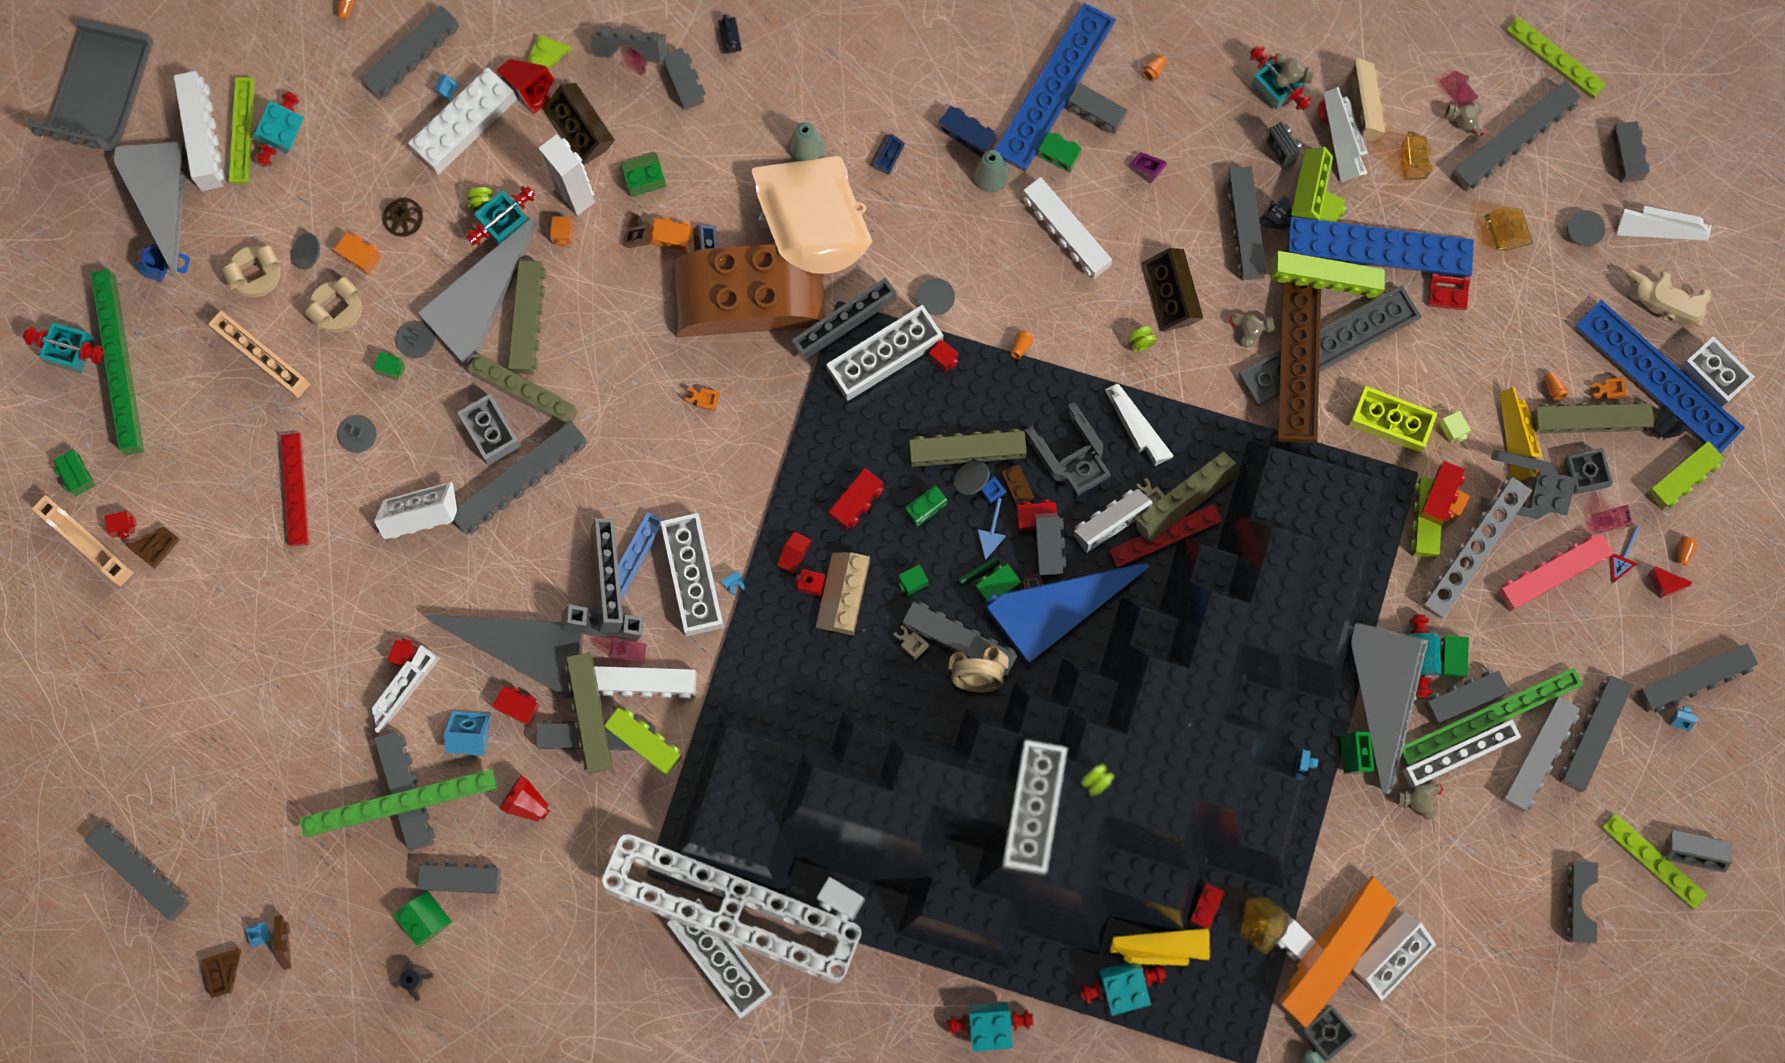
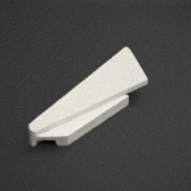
(1345, 135)
(1662, 224)
(1137, 426)
(403, 686)

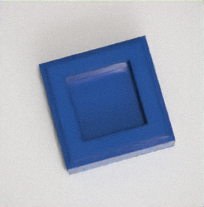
(993, 490)

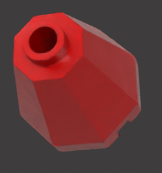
(525, 801)

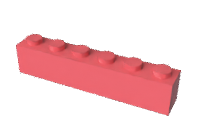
(1555, 572)

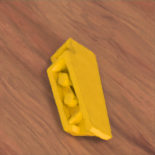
(1519, 433)
(1163, 948)

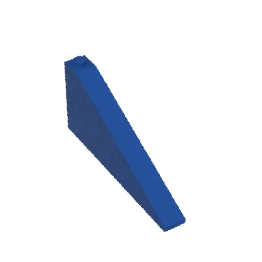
(1044, 613)

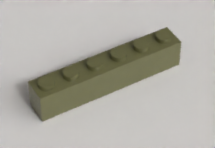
(526, 317)
(522, 390)
(1593, 418)
(967, 448)
(1186, 497)
(589, 712)

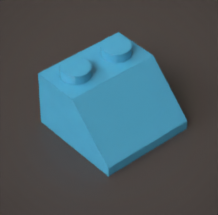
(467, 733)

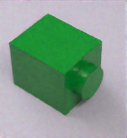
(389, 366)
(913, 580)

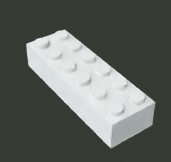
(462, 121)
(199, 131)
(567, 174)
(884, 353)
(692, 574)
(1035, 807)
(723, 966)

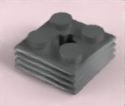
(1283, 144)
(1592, 460)
(1341, 1034)

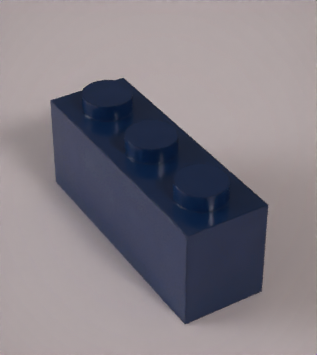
(967, 131)

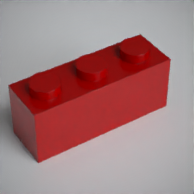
(1443, 493)
(856, 499)

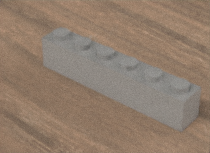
(1540, 755)

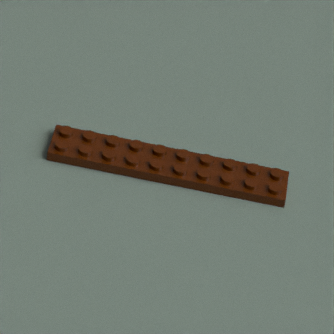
(1299, 364)

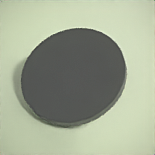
(1586, 228)
(305, 251)
(936, 296)
(415, 339)
(357, 434)
(971, 477)

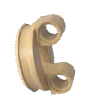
(246, 257)
(324, 295)
(979, 674)

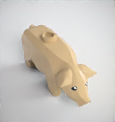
(1669, 301)

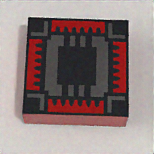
(1032, 580)

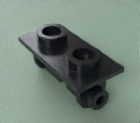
(729, 34)

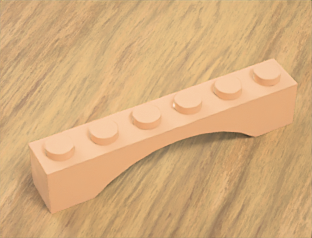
(83, 540)

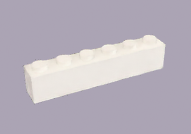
(1067, 228)
(646, 682)
(1461, 754)

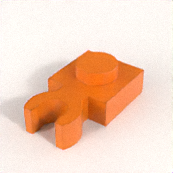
(1613, 388)
(706, 399)

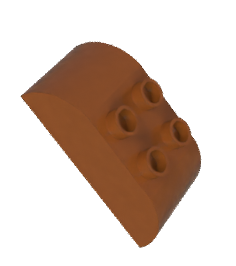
(744, 292)

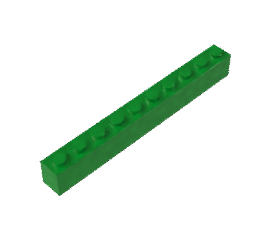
(117, 362)

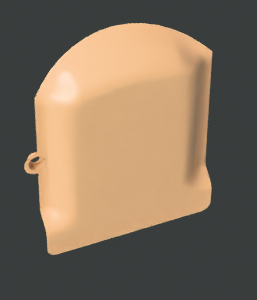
(813, 213)

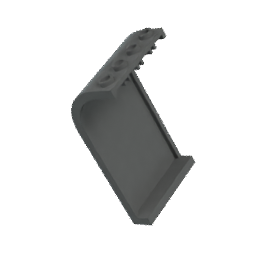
(98, 86)

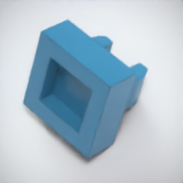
(445, 87)
(732, 581)
(1684, 719)
(1304, 761)
(258, 934)

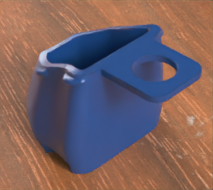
(153, 265)

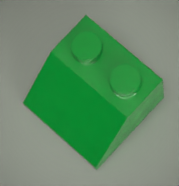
(643, 174)
(422, 919)

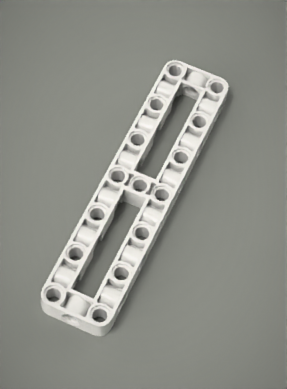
(722, 884)

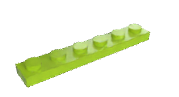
(1555, 57)
(242, 130)
(1654, 861)

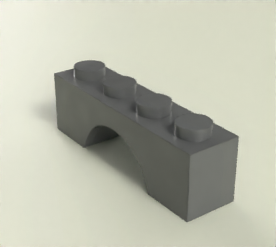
(650, 45)
(582, 621)
(1580, 927)

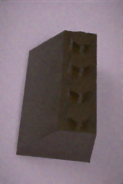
(578, 122)
(1172, 289)

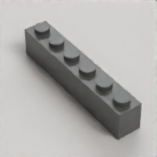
(410, 52)
(1246, 223)
(844, 319)
(606, 576)
(952, 634)
(1698, 677)
(1595, 734)
(566, 736)
(400, 778)
(137, 871)

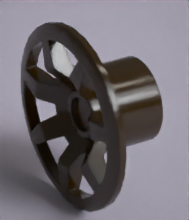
(402, 215)

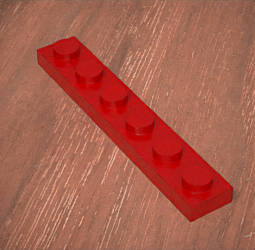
(295, 489)
(1182, 529)

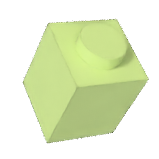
(1455, 427)

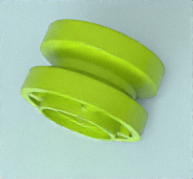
(478, 197)
(1142, 338)
(1097, 780)

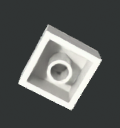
(840, 899)

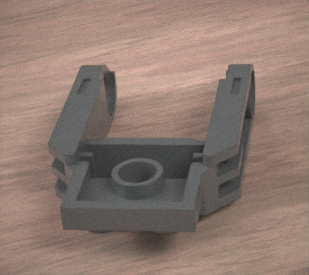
(1081, 469)
(1550, 490)

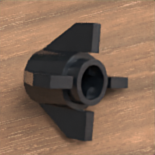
(1277, 214)
(1667, 425)
(417, 980)

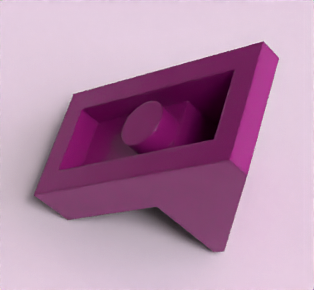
(1148, 165)

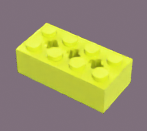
(1404, 414)

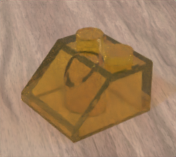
(1416, 157)
(1508, 228)
(1264, 923)

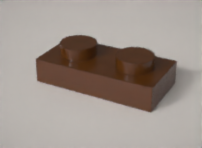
(1017, 485)

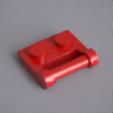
(1447, 297)

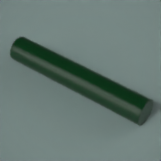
(978, 570)

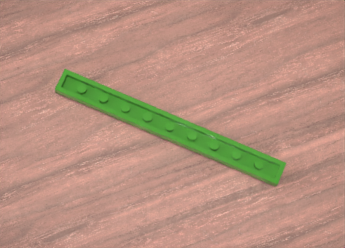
(1491, 716)
(398, 803)

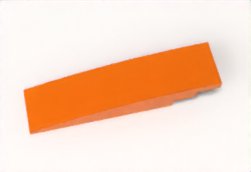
(1337, 952)

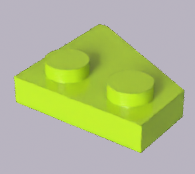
(548, 51)

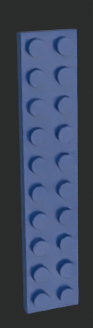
(1054, 86)
(1381, 247)
(1659, 376)

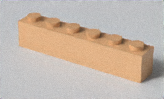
(259, 354)

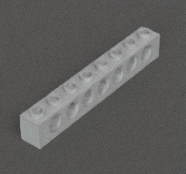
(1519, 494)

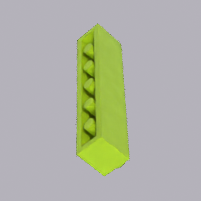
(1327, 274)

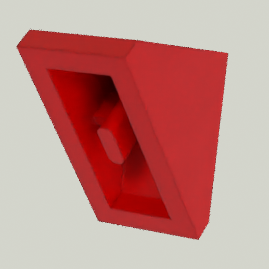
(794, 552)
(1667, 583)

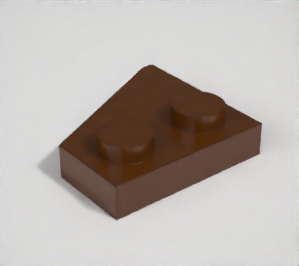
(638, 232)
(154, 546)
(281, 941)
(221, 972)

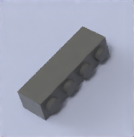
(1466, 697)
(459, 879)

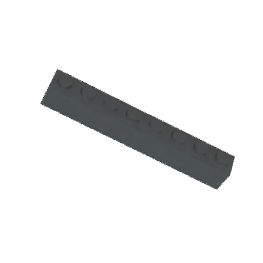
(1515, 136)
(519, 477)

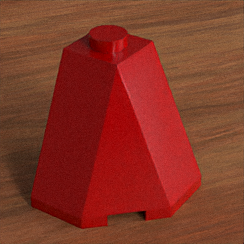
(528, 82)

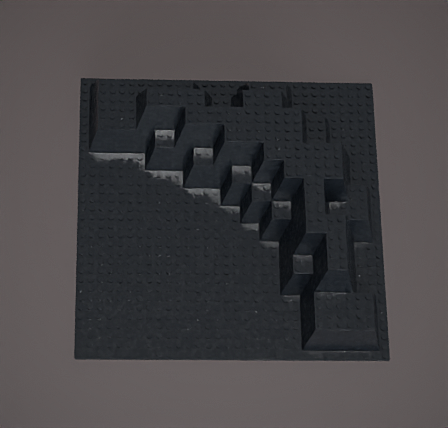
(1183, 684)

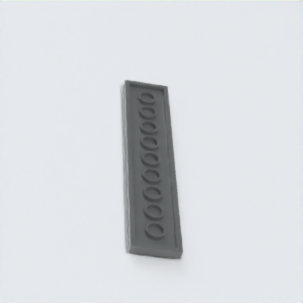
(1339, 340)

